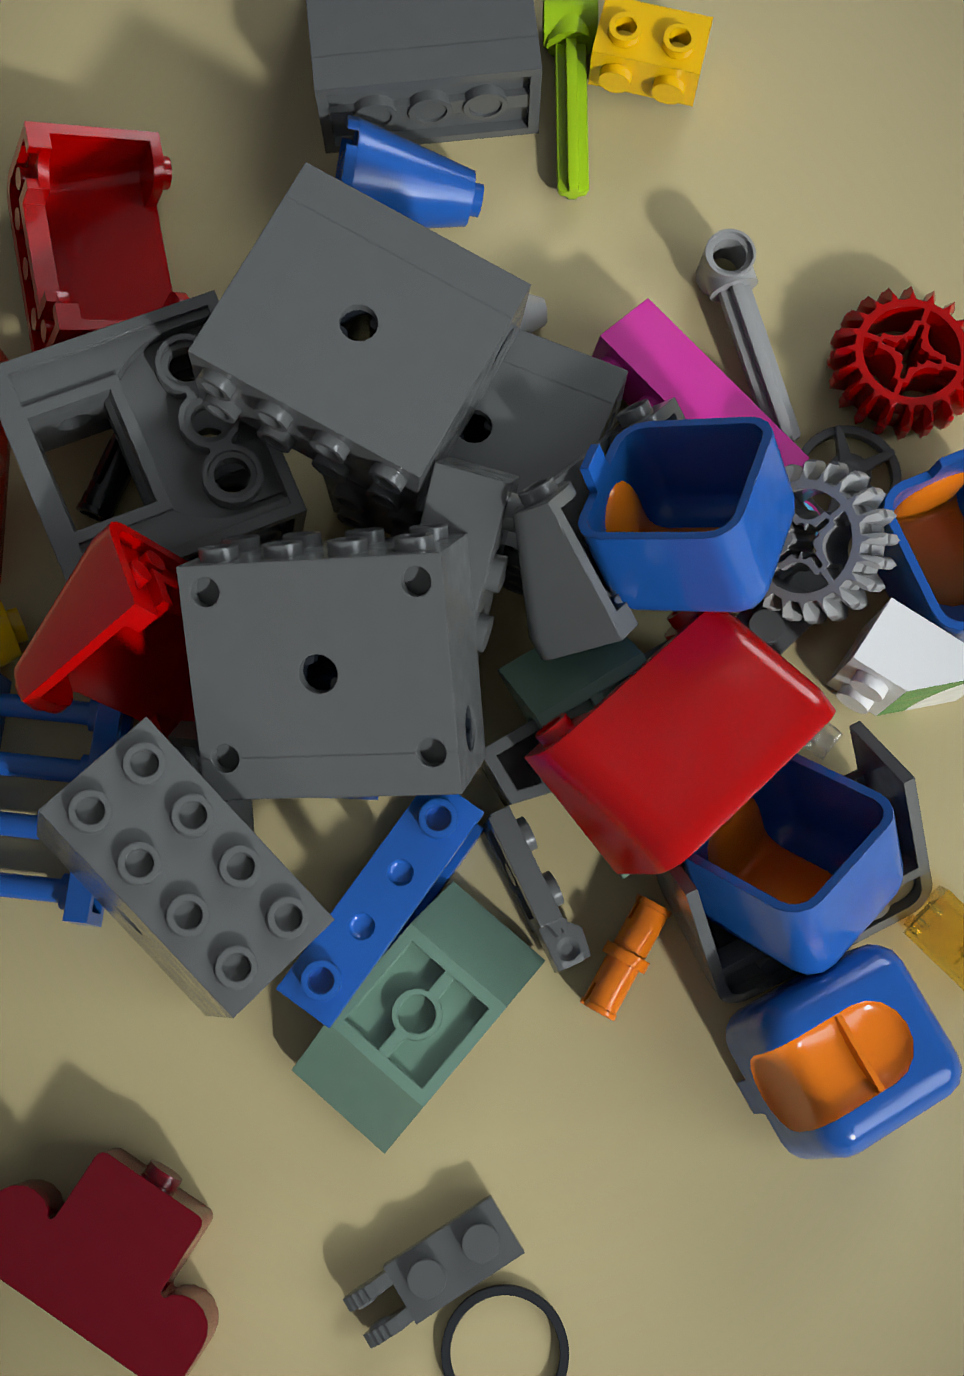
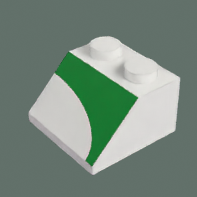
(899, 664)

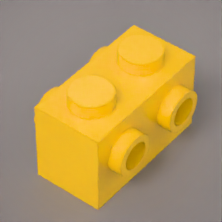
(649, 51)

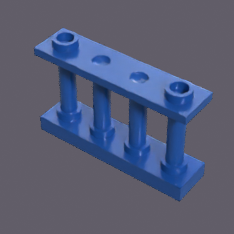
(107, 727)
(382, 902)

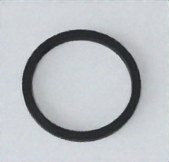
(498, 1290)

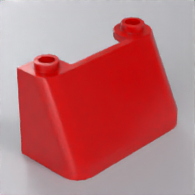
(88, 228)
(114, 635)
(679, 742)

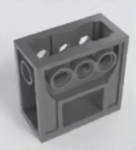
(145, 390)

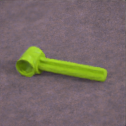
(569, 36)

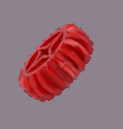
(932, 363)

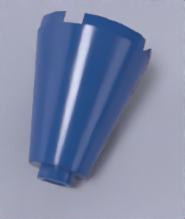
(408, 176)

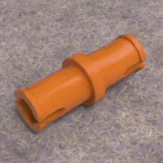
(625, 957)

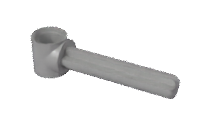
(745, 323)

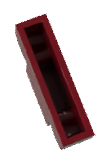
(112, 1260)

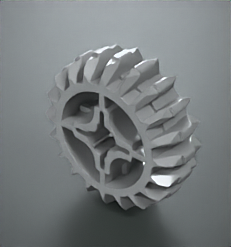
(845, 574)

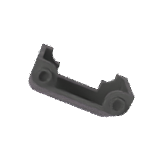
(560, 582)

